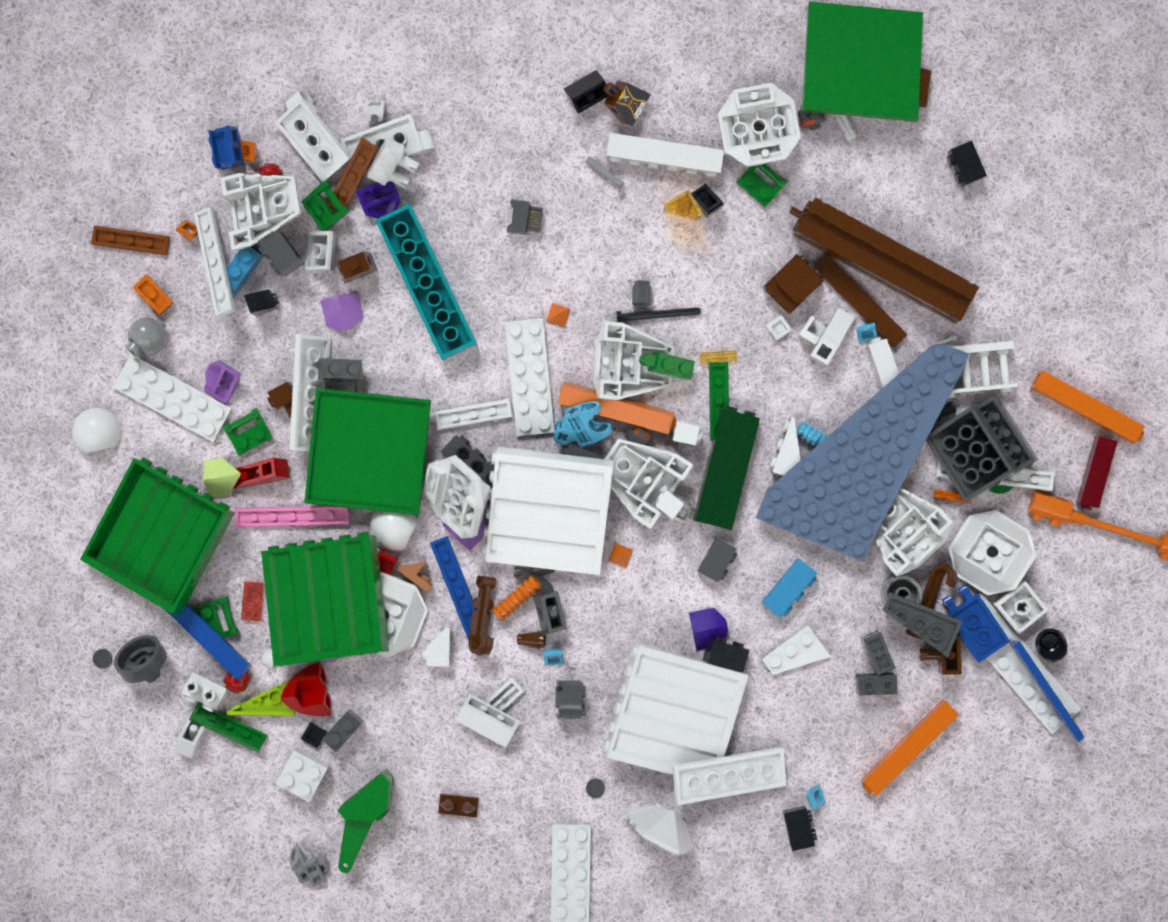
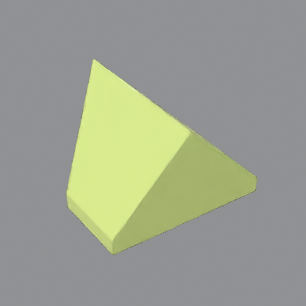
(219, 477)

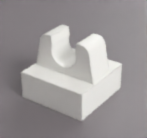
(374, 107)

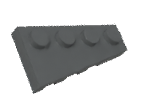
(930, 625)

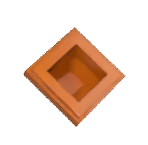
(249, 151)
(181, 229)
(558, 315)
(620, 555)

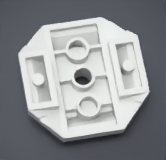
(758, 105)
(456, 495)
(986, 573)
(405, 611)

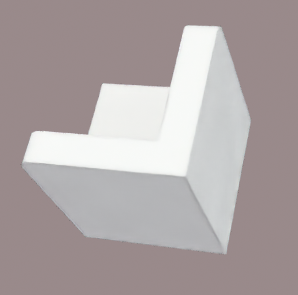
(812, 331)

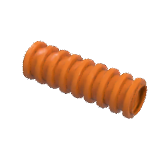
(517, 598)

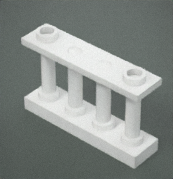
(983, 351)

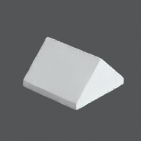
(320, 251)

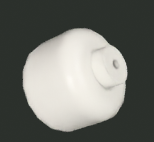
(267, 659)

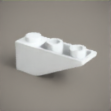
(831, 337)
(789, 450)

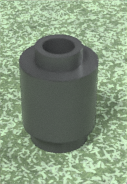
(641, 294)

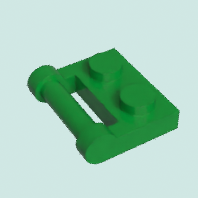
(758, 187)
(320, 210)
(251, 437)
(209, 613)

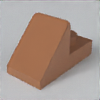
(411, 572)

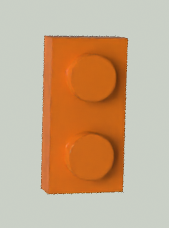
(153, 294)

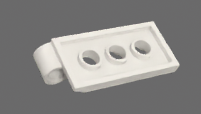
(301, 107)
(414, 142)

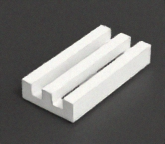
(516, 685)

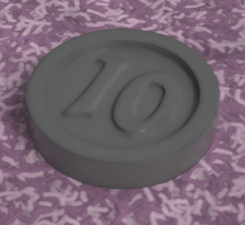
(102, 658)
(595, 788)

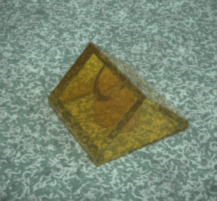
(683, 206)

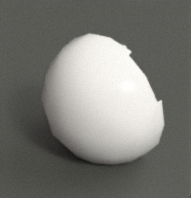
(96, 430)
(392, 529)

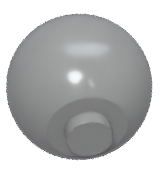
(146, 337)

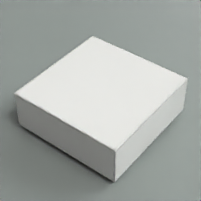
(778, 327)

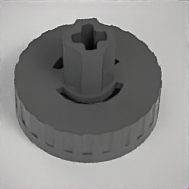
(134, 659)

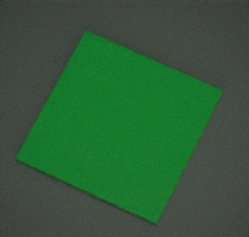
(862, 61)
(367, 451)

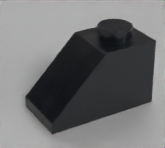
(261, 302)

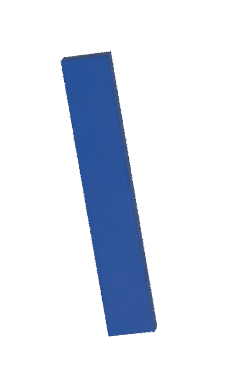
(454, 581)
(212, 642)
(1047, 690)

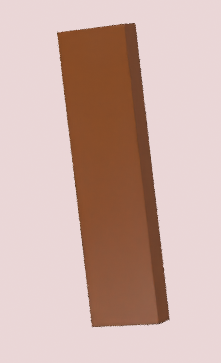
(354, 172)
(130, 240)

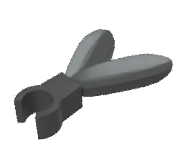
(537, 573)

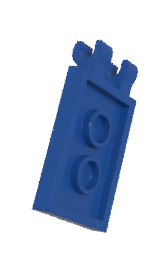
(979, 627)

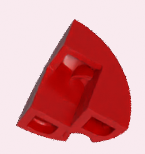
(308, 692)

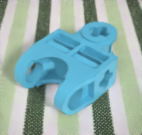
(580, 426)

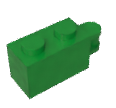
(668, 365)

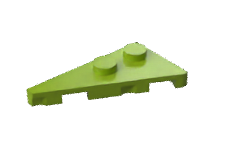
(264, 704)

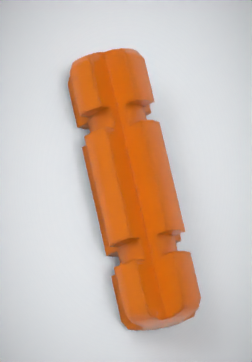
(948, 496)

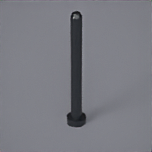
(657, 314)

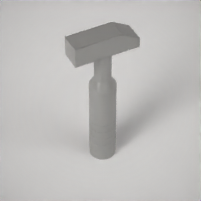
(604, 172)

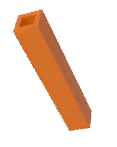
(1088, 407)
(622, 409)
(909, 748)

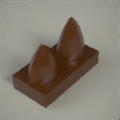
(458, 805)

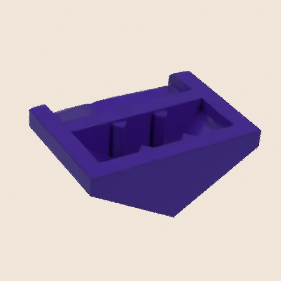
(379, 199)
(706, 625)

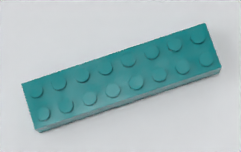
(426, 282)

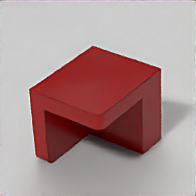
(386, 562)

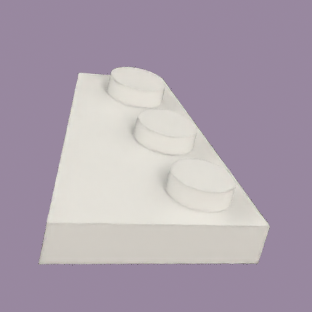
(796, 652)

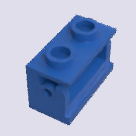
(226, 147)

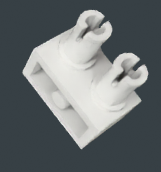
(384, 164)
(206, 692)

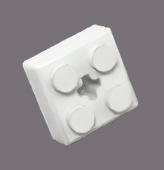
(1018, 619)

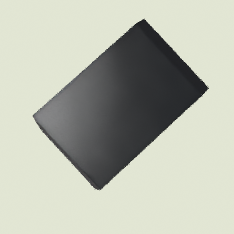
(707, 200)

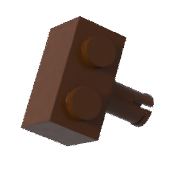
(947, 665)

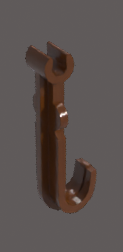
(933, 585)
(478, 641)

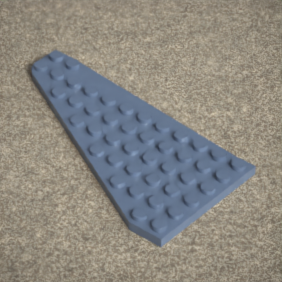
(855, 473)

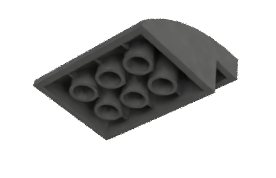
(981, 448)

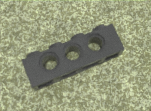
(460, 443)

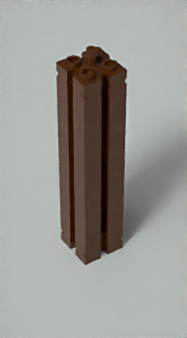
(884, 260)

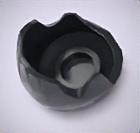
(1051, 645)

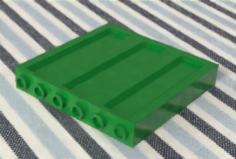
(157, 535)
(324, 599)

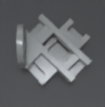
(301, 867)

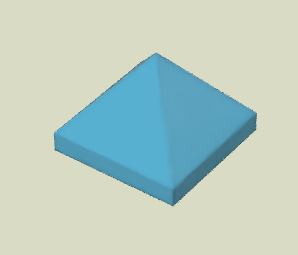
(866, 332)
(552, 653)
(811, 798)

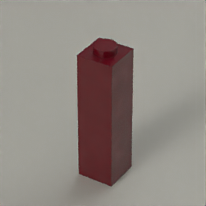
(1096, 472)

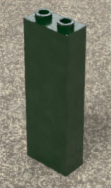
(726, 468)

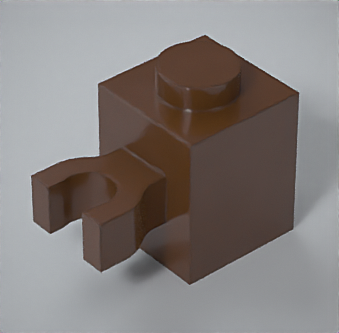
(281, 397)

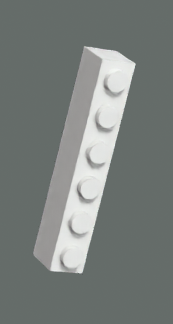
(664, 154)

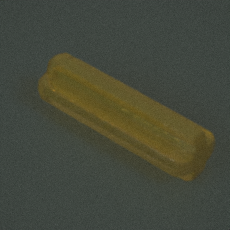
(720, 356)

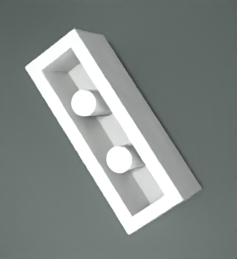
(487, 720)

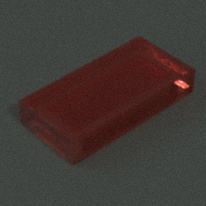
(252, 601)

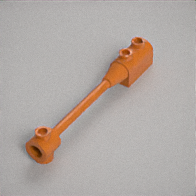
(1061, 511)

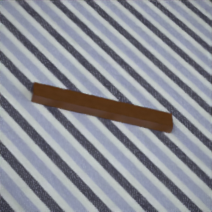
(860, 300)

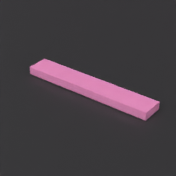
(292, 516)

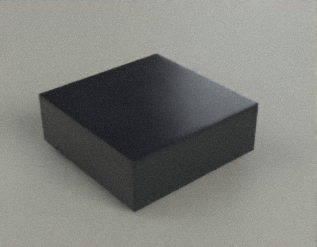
(313, 734)

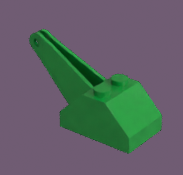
(359, 813)

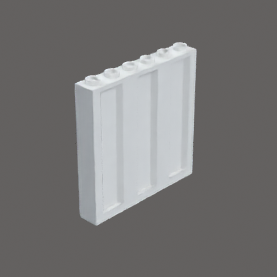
(547, 510)
(672, 710)

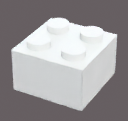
(302, 774)

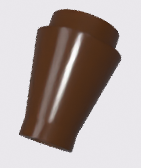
(533, 640)

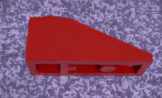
(262, 472)

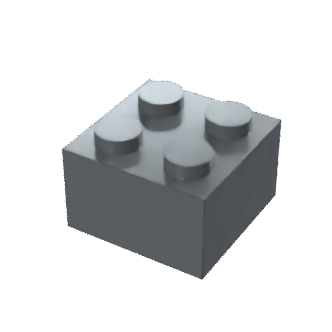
(281, 252)

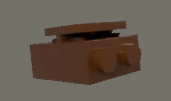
(793, 283)

